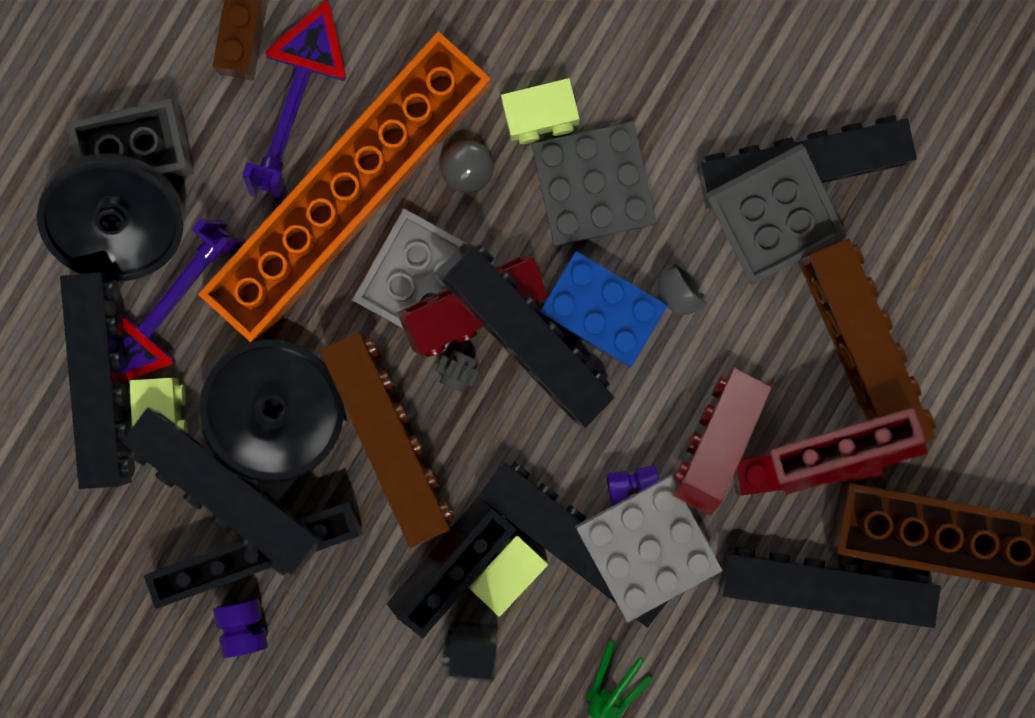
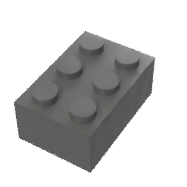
(142, 132)

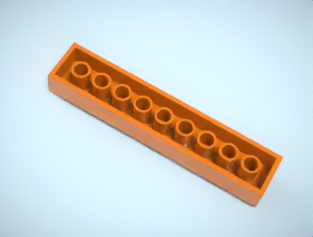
(346, 188)

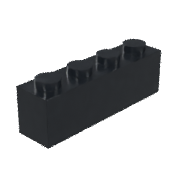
(450, 567)
(470, 651)

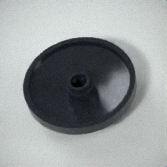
(110, 216)
(278, 380)

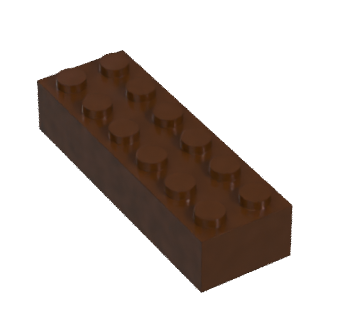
(863, 334)
(386, 438)
(935, 535)

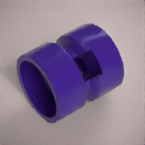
(621, 482)
(240, 628)

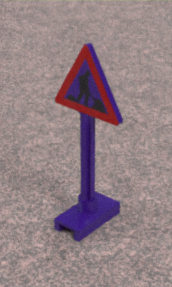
(310, 48)
(140, 351)

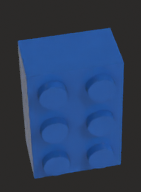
(603, 310)

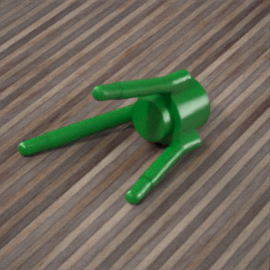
(608, 703)

